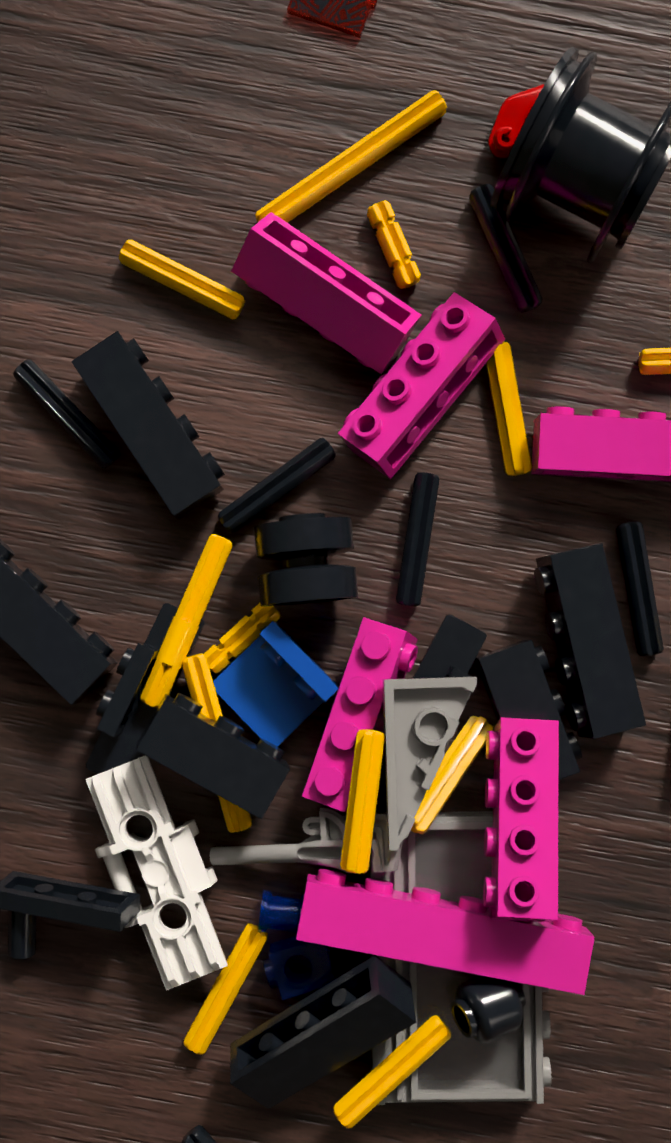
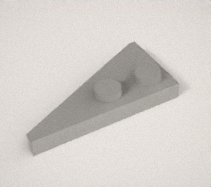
(417, 728)

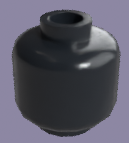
(488, 1008)

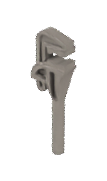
(320, 849)

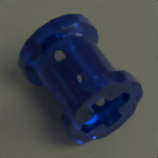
(279, 913)

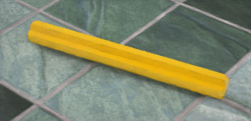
(356, 158)

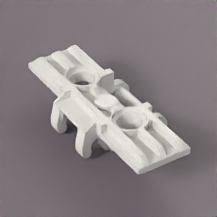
(168, 867)

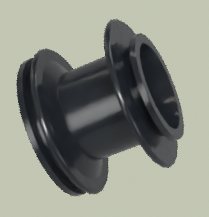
(584, 155)

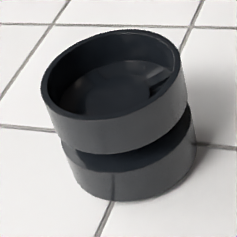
(305, 548)

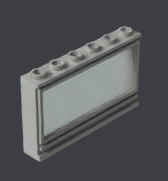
(462, 1070)

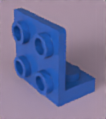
(274, 685)

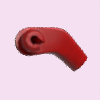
(510, 121)

